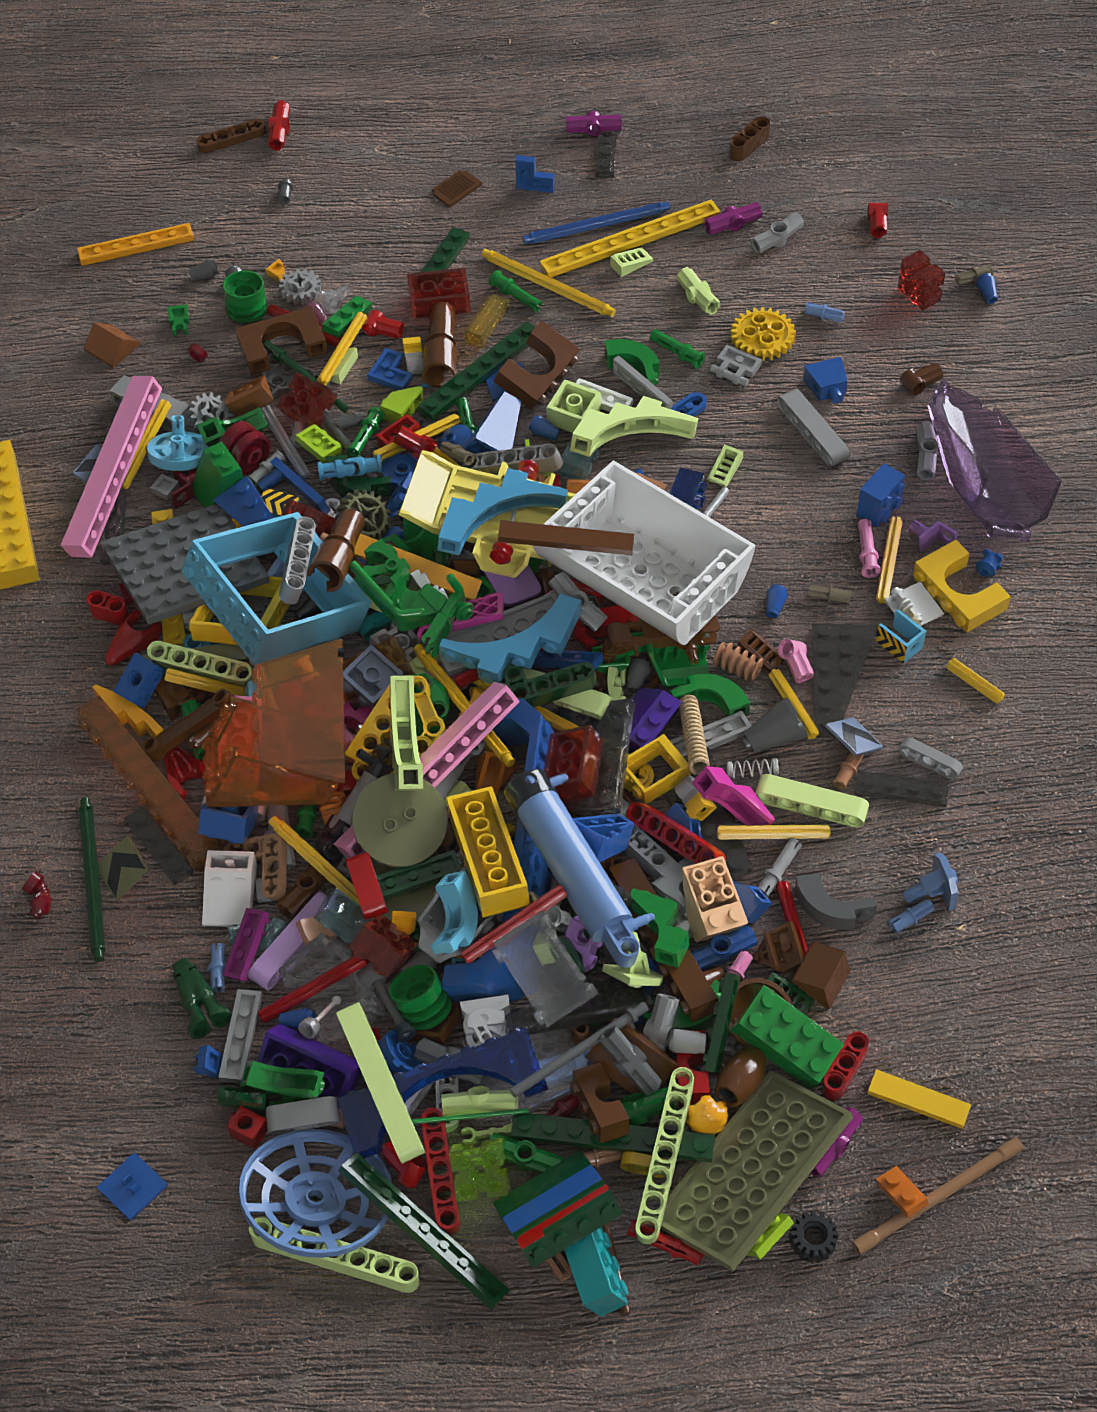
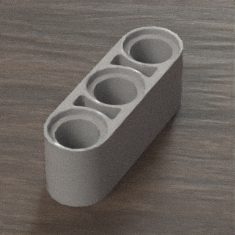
(302, 1115)

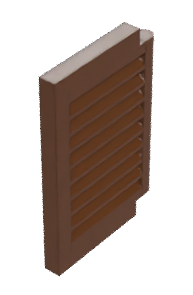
(456, 188)

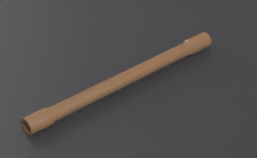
(1001, 1155)

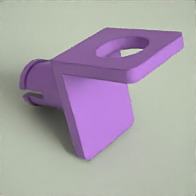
(928, 536)

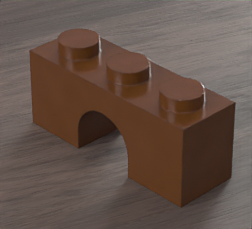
(606, 1119)

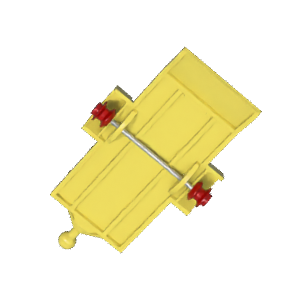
(438, 481)

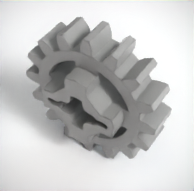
(300, 286)
(210, 408)

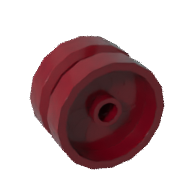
(246, 446)

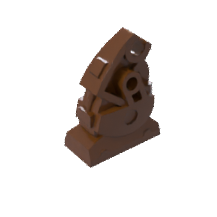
(174, 695)

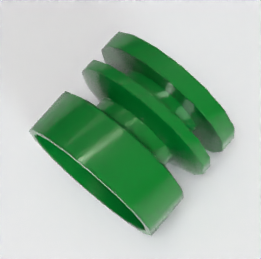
(244, 296)
(420, 997)

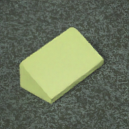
(345, 366)

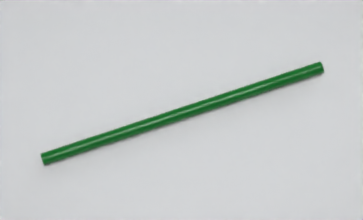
(470, 1116)

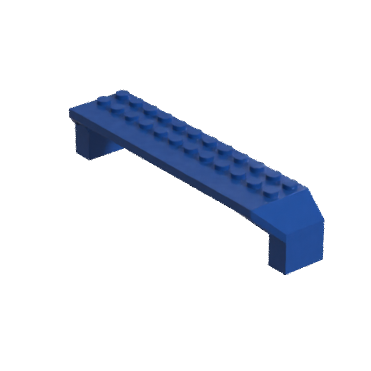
(486, 975)

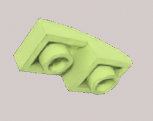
(614, 684)

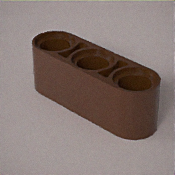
(749, 138)

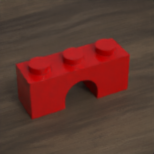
(701, 1079)

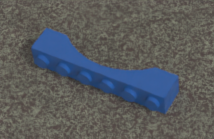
(751, 897)

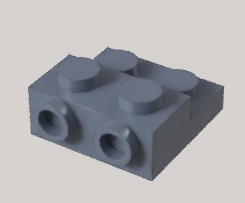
(369, 676)

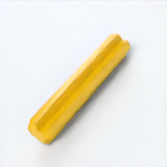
(975, 681)

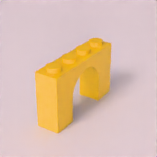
(966, 610)

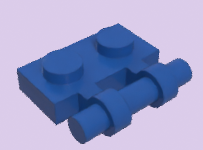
(397, 497)

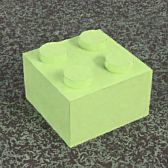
(571, 405)

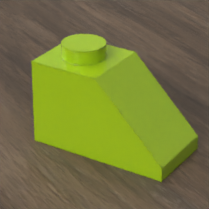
(401, 403)

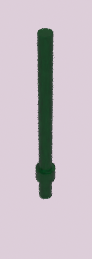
(280, 355)

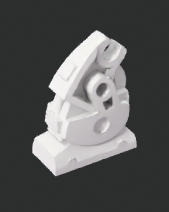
(484, 1018)

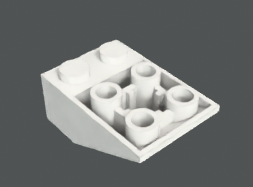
(228, 887)

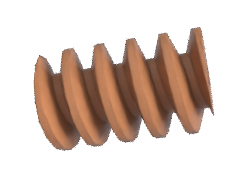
(737, 662)

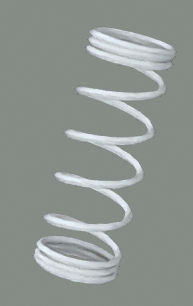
(731, 773)

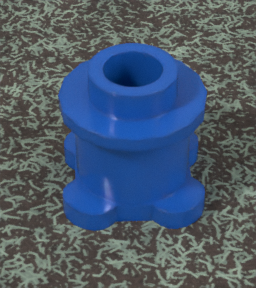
(989, 563)

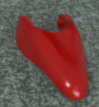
(129, 641)
(182, 767)

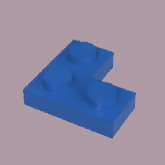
(529, 179)
(387, 373)

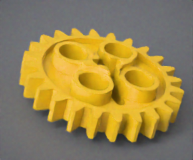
(763, 333)

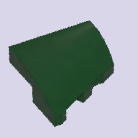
(239, 1096)

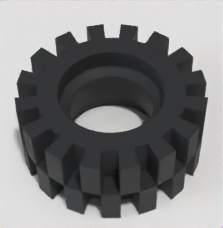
(814, 1251)

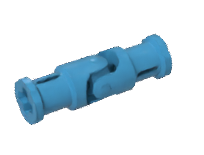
(347, 467)

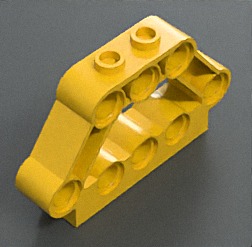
(381, 714)

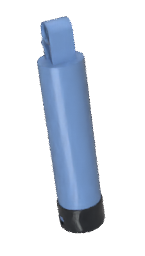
(574, 864)

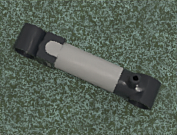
(340, 823)

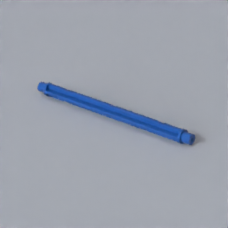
(596, 222)

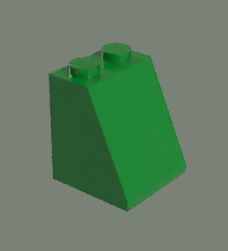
(215, 474)

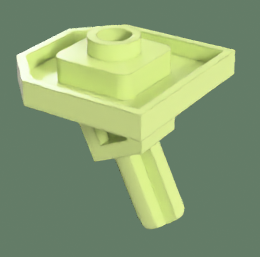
(638, 974)

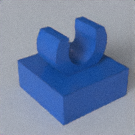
(208, 1061)

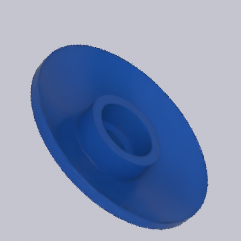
(456, 435)

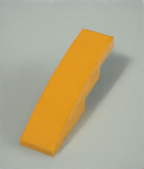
(128, 712)

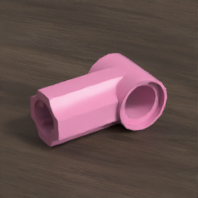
(795, 655)

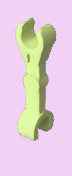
(505, 1130)

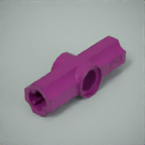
(593, 123)
(733, 218)
(840, 1144)

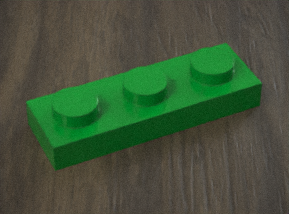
(341, 320)

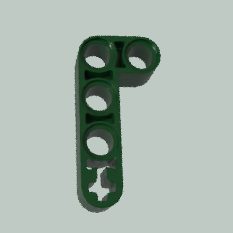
(552, 682)

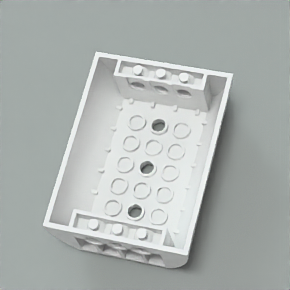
(671, 544)

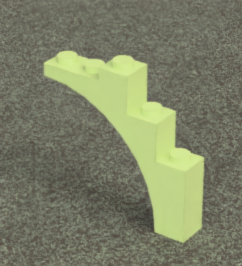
(623, 420)
(403, 736)

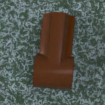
(918, 380)

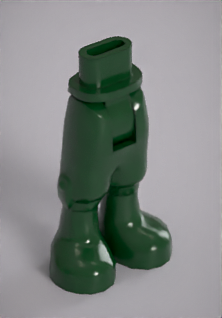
(192, 991)

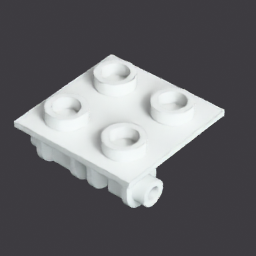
(915, 603)

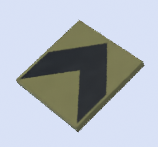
(122, 868)

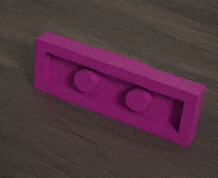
(246, 944)

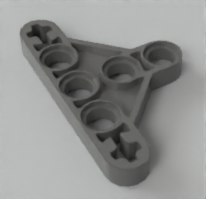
(278, 372)

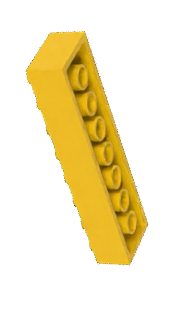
(16, 546)

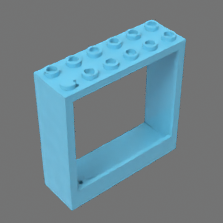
(341, 609)

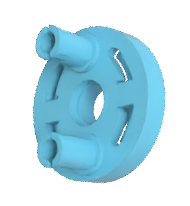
(176, 449)

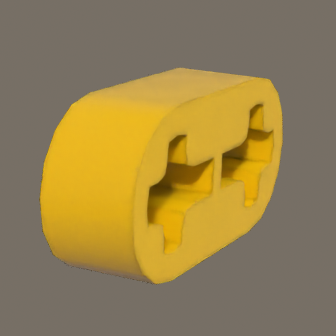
(637, 1163)

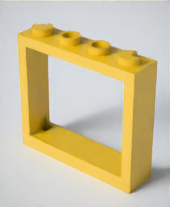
(206, 631)

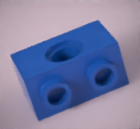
(139, 680)

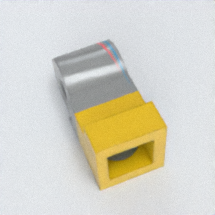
(413, 354)
(693, 799)

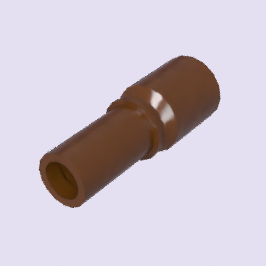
(440, 345)
(338, 549)

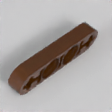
(205, 142)

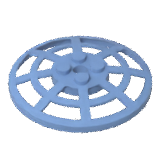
(303, 1187)

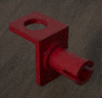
(186, 483)

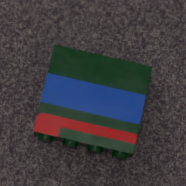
(557, 1208)

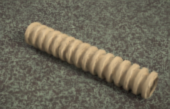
(693, 734)

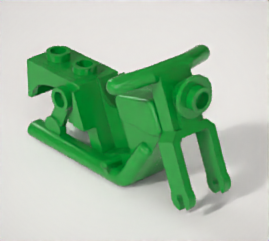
(406, 607)

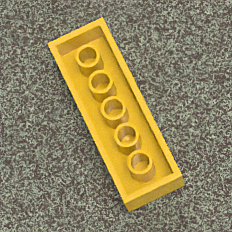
(488, 851)

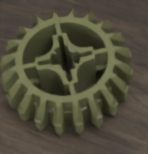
(357, 501)

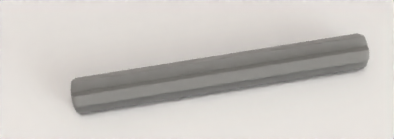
(285, 443)

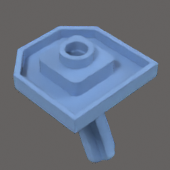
(940, 881)

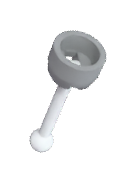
(310, 1026)

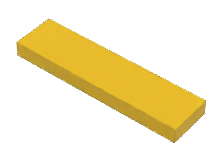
(919, 1099)

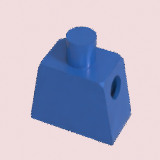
(827, 379)

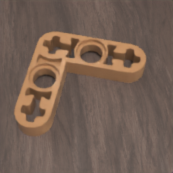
(268, 857)

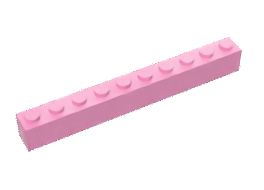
(111, 467)
(453, 745)

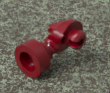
(42, 902)

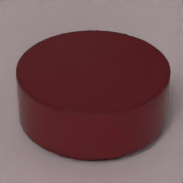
(197, 353)

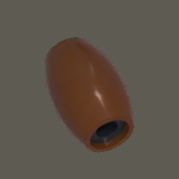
(741, 1076)

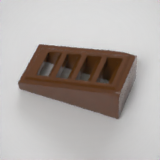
(751, 641)

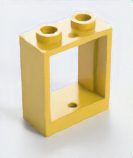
(657, 747)

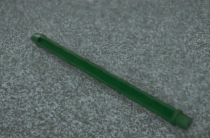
(92, 879)

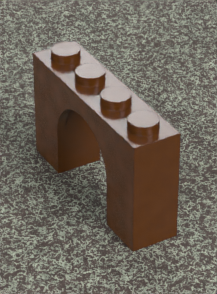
(298, 324)
(530, 387)

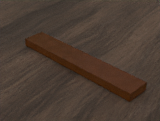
(566, 537)

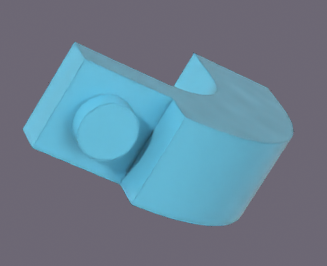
(460, 912)

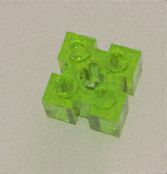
(470, 1182)

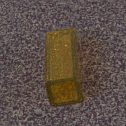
(486, 321)

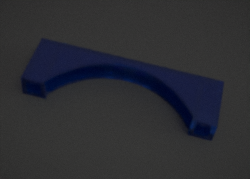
(502, 1058)

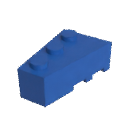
(605, 834)

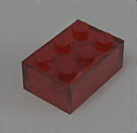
(438, 286)
(577, 755)

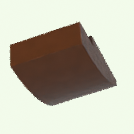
(657, 1059)

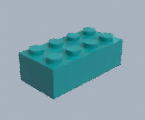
(597, 1273)

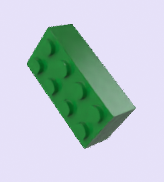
(787, 1037)

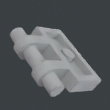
(736, 360)

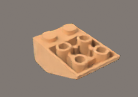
(711, 900)

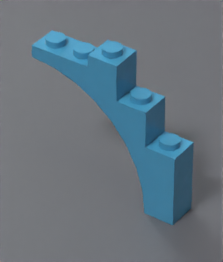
(515, 493)
(520, 649)

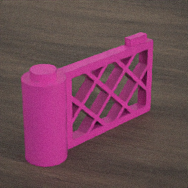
(479, 617)

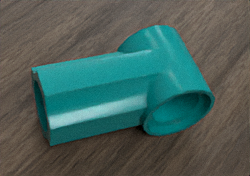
(373, 623)

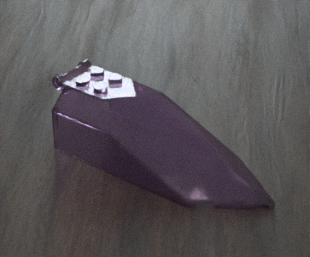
(991, 464)

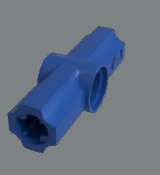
(733, 944)

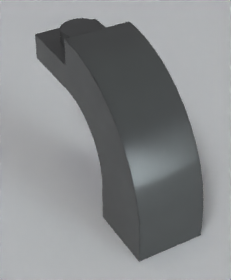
(827, 910)

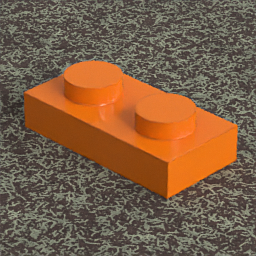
(902, 1191)

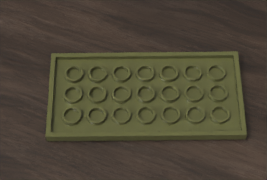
(753, 1169)

